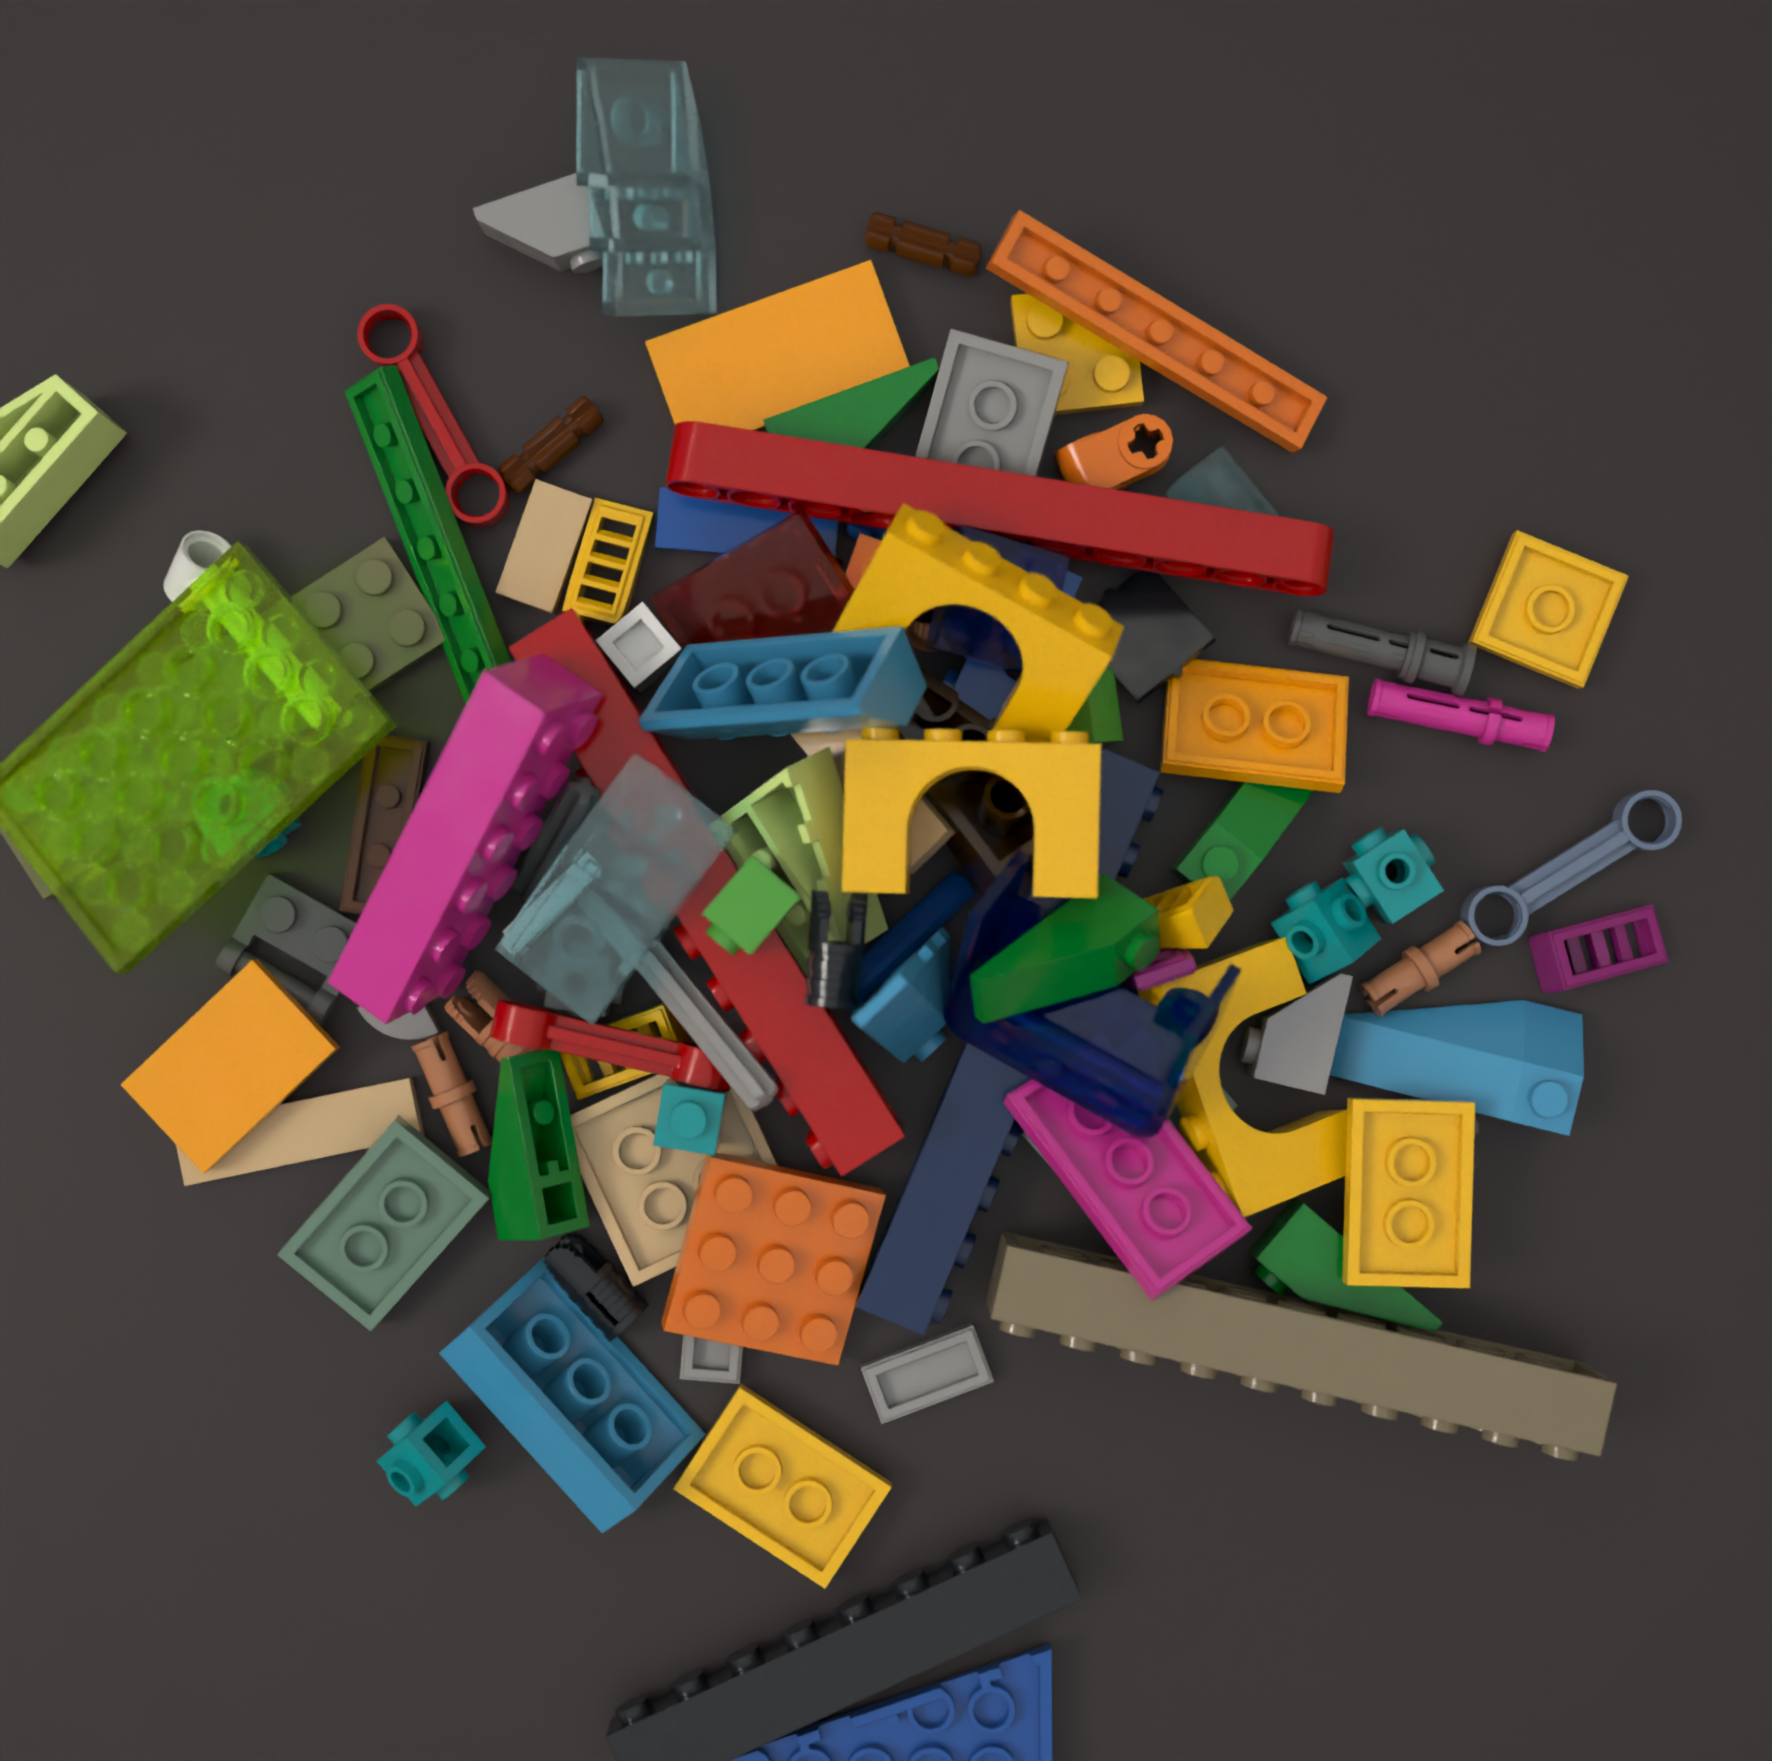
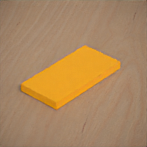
(779, 351)

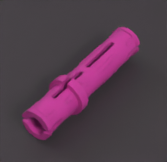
(1447, 712)

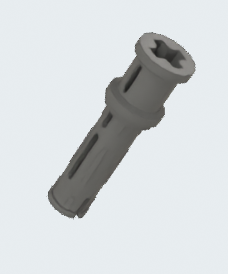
(1409, 655)

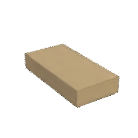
(544, 546)

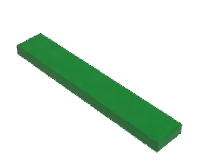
(427, 525)

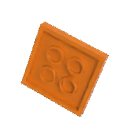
(772, 1258)

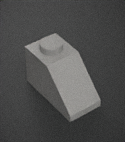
(545, 224)
(1299, 1037)

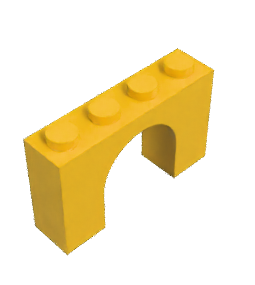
(1059, 637)
(892, 775)
(1251, 1164)

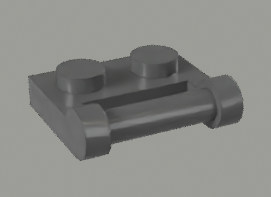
(298, 927)

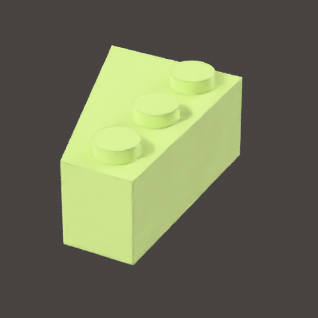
(47, 451)
(798, 834)

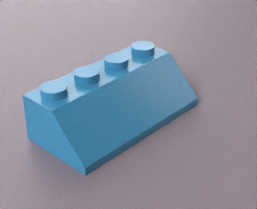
(788, 686)
(573, 1398)

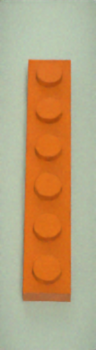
(1156, 331)

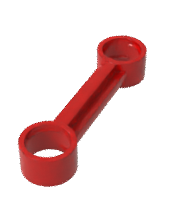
(434, 415)
(548, 1030)

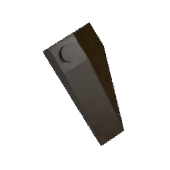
(980, 806)

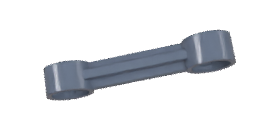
(1573, 866)

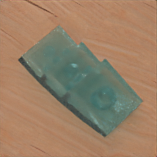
(647, 186)
(615, 888)

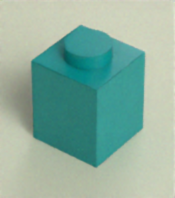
(690, 1118)

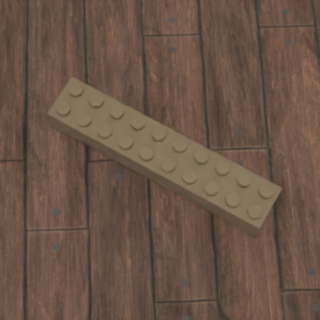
(1302, 1345)

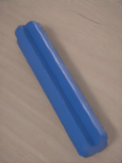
(913, 931)

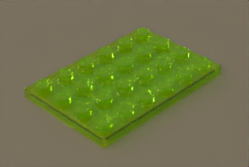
(185, 757)

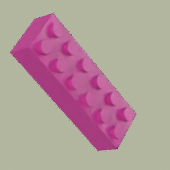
(466, 836)

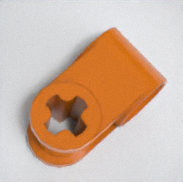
(1105, 456)

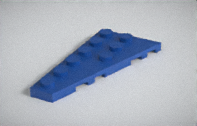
(973, 1716)

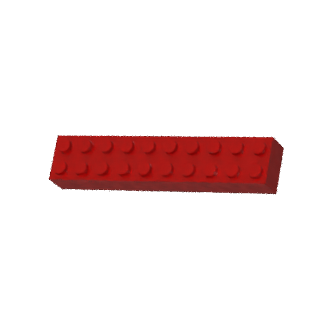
(802, 1042)

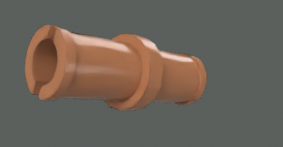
(1420, 968)
(452, 1094)

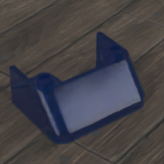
(1094, 1049)

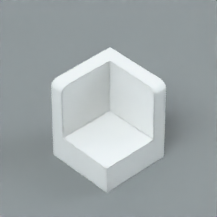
(640, 647)

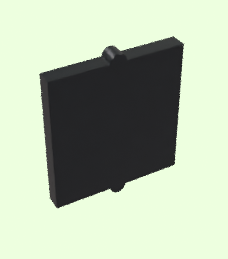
(1156, 636)

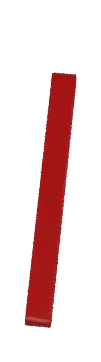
(1046, 513)

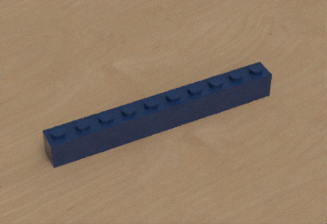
(972, 1122)

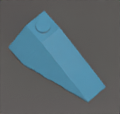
(909, 1004)
(1505, 1056)

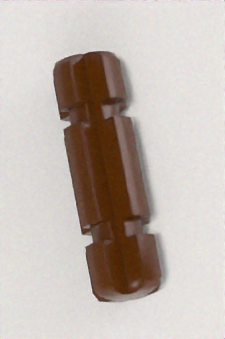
(923, 244)
(551, 444)

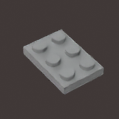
(992, 405)

